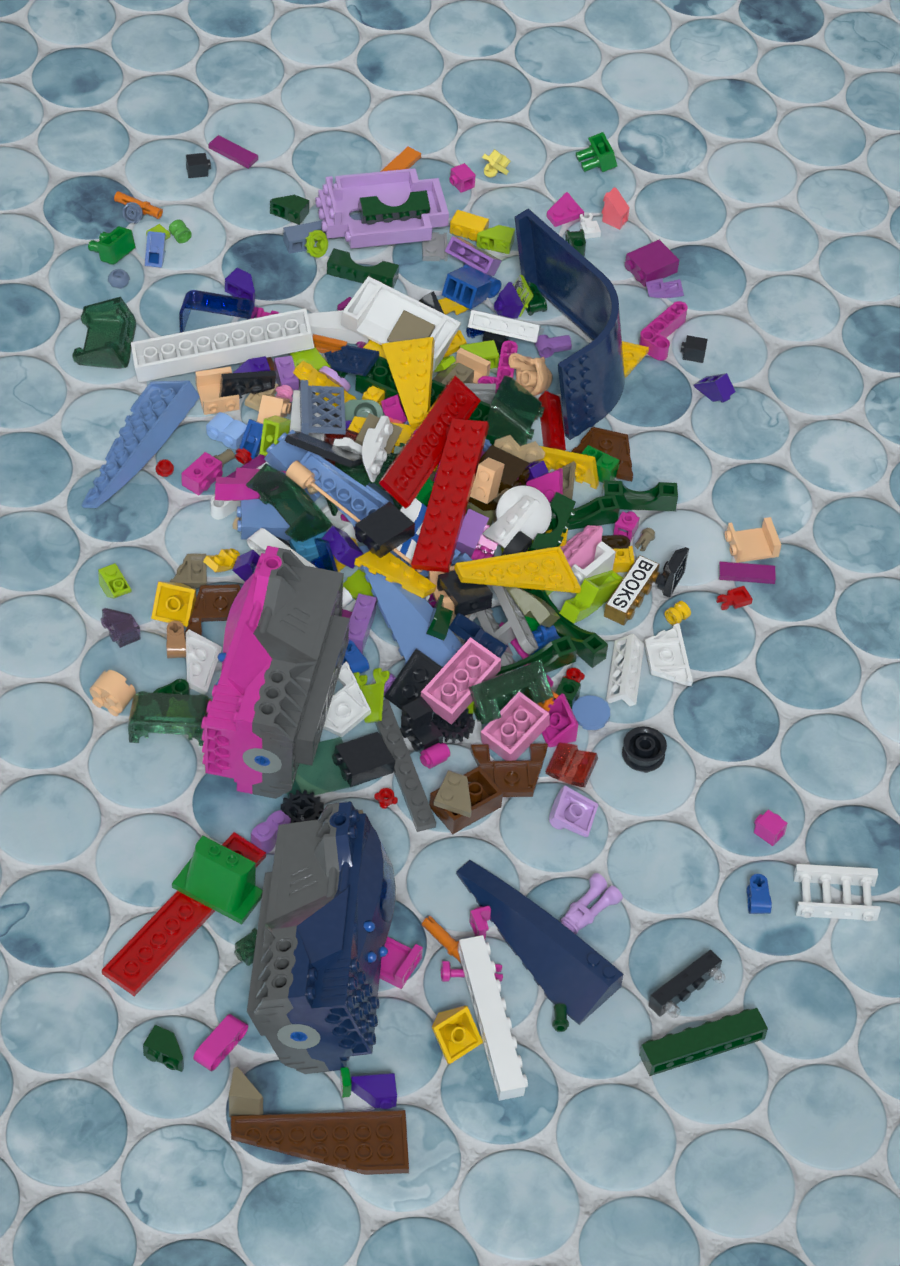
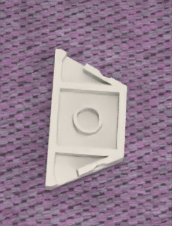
(668, 656)

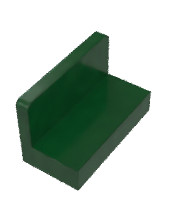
(439, 620)

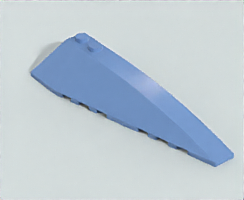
(348, 493)

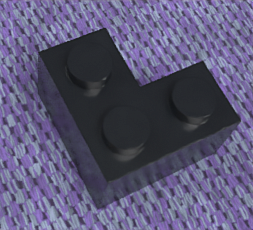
(418, 725)

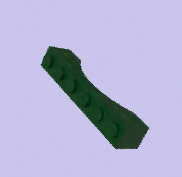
(597, 512)
(588, 644)
(553, 656)

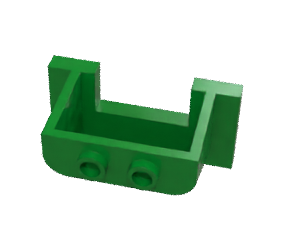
(220, 880)

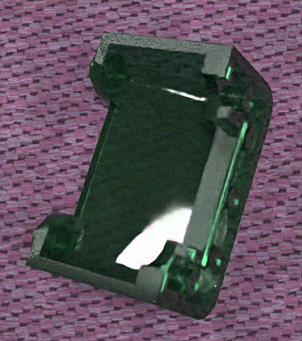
(108, 335)
(513, 412)
(167, 715)

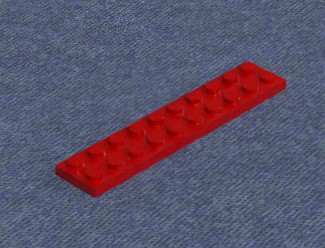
(427, 443)
(450, 495)
(167, 931)

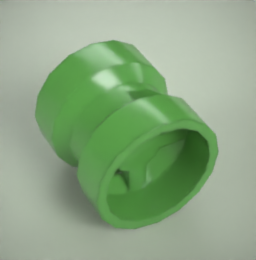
(177, 229)

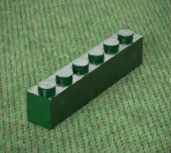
(703, 1041)

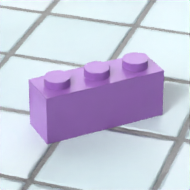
(473, 255)
(362, 620)

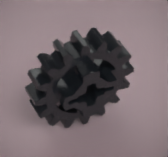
(457, 729)
(302, 807)

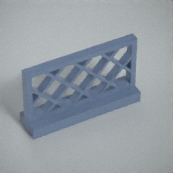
(308, 409)

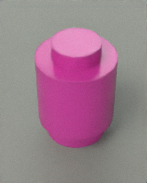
(435, 755)

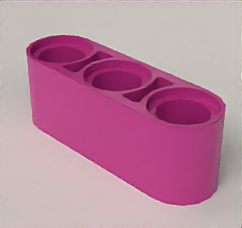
(220, 1042)

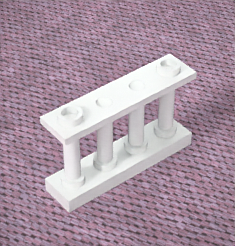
(842, 876)

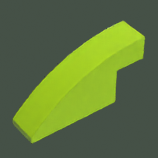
(593, 594)

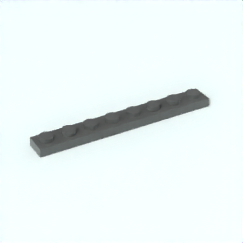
(405, 771)

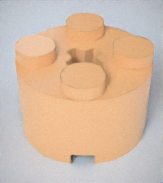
(112, 692)

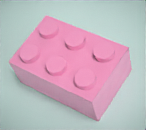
(516, 729)

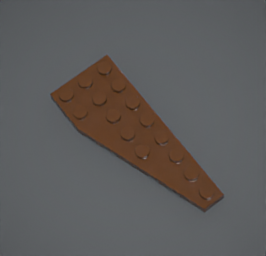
(346, 1140)

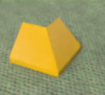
(173, 602)
(456, 1033)

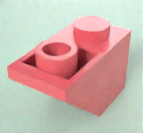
(615, 209)

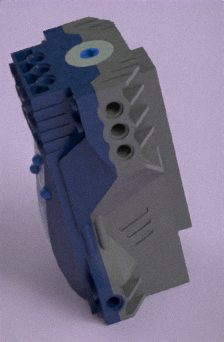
(322, 940)

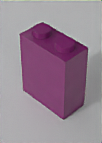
(651, 262)

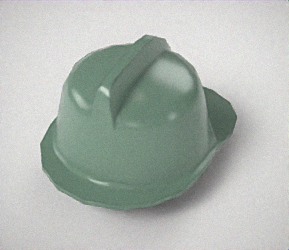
(362, 408)

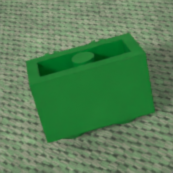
(602, 154)
(113, 245)

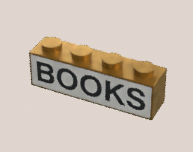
(632, 590)

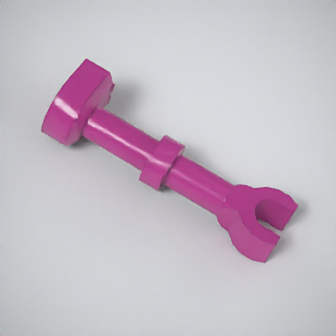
(447, 972)

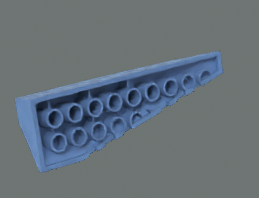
(152, 422)
(409, 619)

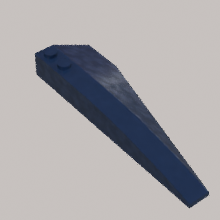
(552, 953)

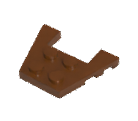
(613, 444)
(212, 605)
(512, 777)

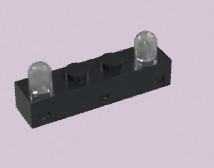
(683, 984)

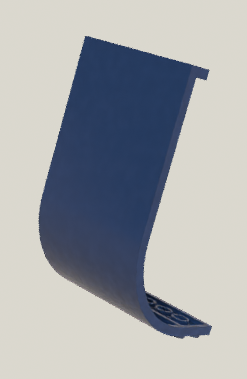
(595, 374)

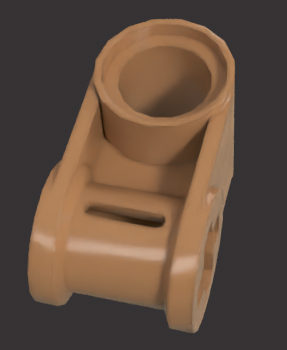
(175, 640)

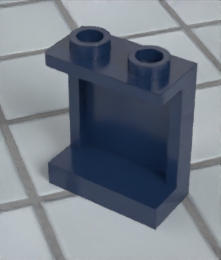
(467, 628)

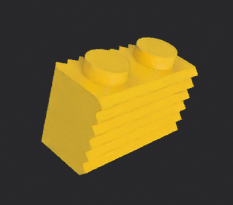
(468, 225)

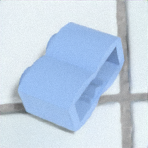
(226, 430)

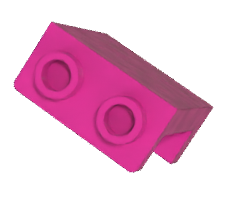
(399, 962)

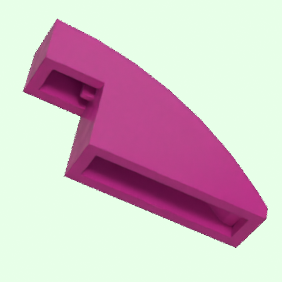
(235, 488)

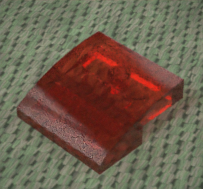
(571, 764)

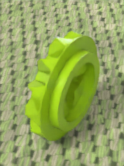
(322, 243)

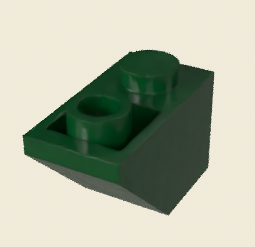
(290, 208)
(163, 1047)

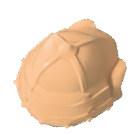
(531, 373)

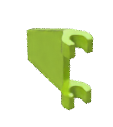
(373, 693)

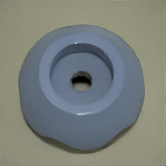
(129, 216)
(118, 278)

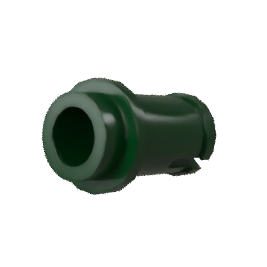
(560, 1021)

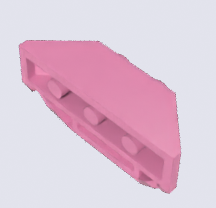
(582, 546)

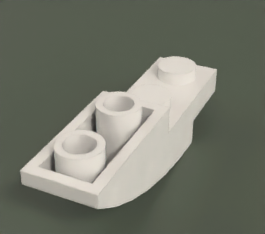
(373, 447)

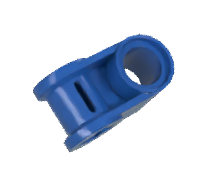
(355, 659)
(758, 895)

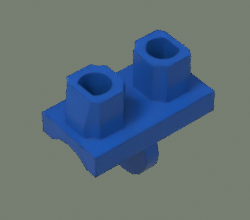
(544, 636)

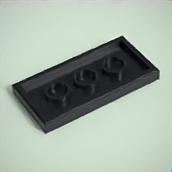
(324, 449)

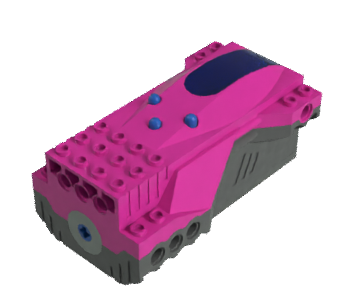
(276, 674)

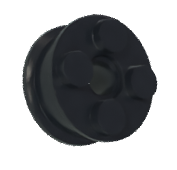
(644, 749)

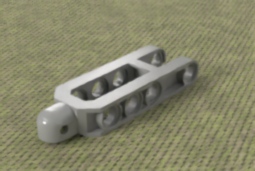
(514, 628)

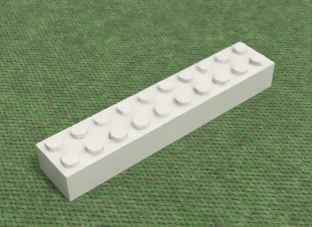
(222, 345)

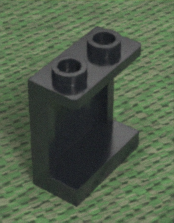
(466, 596)

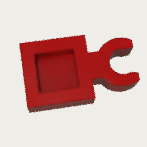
(737, 597)

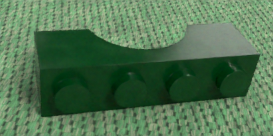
(374, 211)
(344, 267)
(660, 498)
(561, 510)

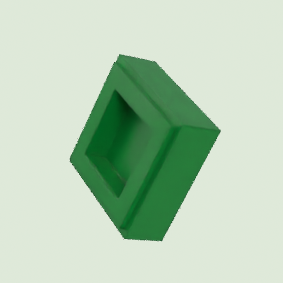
(345, 1081)

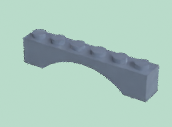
(295, 235)

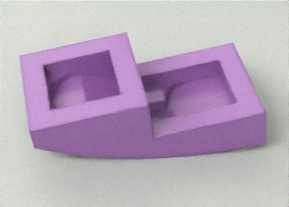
(659, 289)

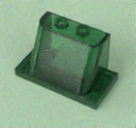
(496, 692)

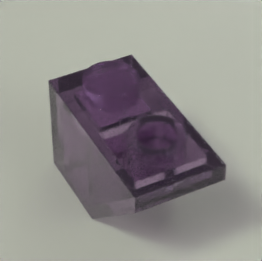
(121, 626)

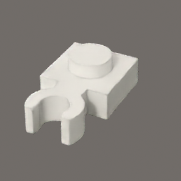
(590, 227)

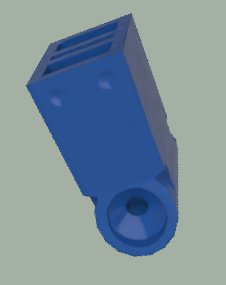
(470, 286)

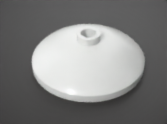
(541, 517)

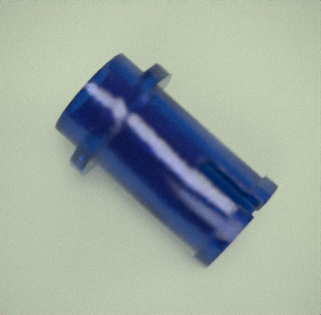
(471, 332)

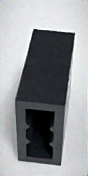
(384, 530)
(363, 759)

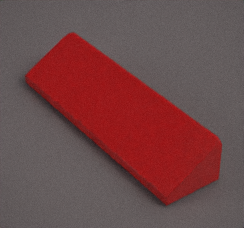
(552, 422)

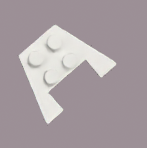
(347, 705)

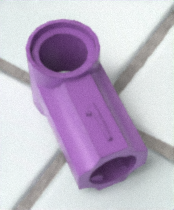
(547, 346)

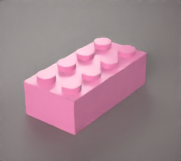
(449, 690)

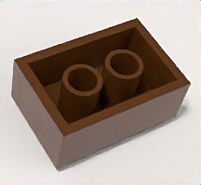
(484, 799)

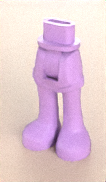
(579, 916)

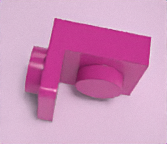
(479, 919)

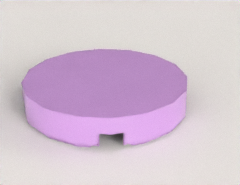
(333, 376)

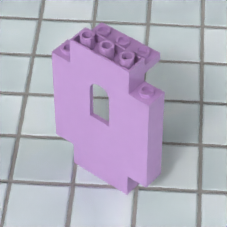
(391, 188)

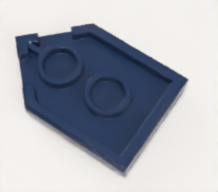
(352, 360)

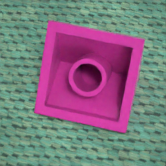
(562, 725)

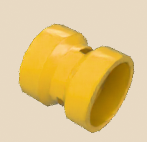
(677, 613)

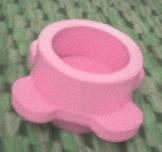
(285, 391)

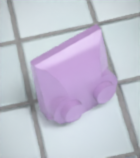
(573, 812)

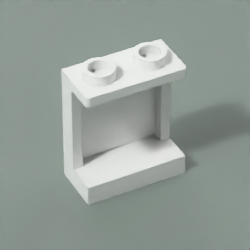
(602, 563)

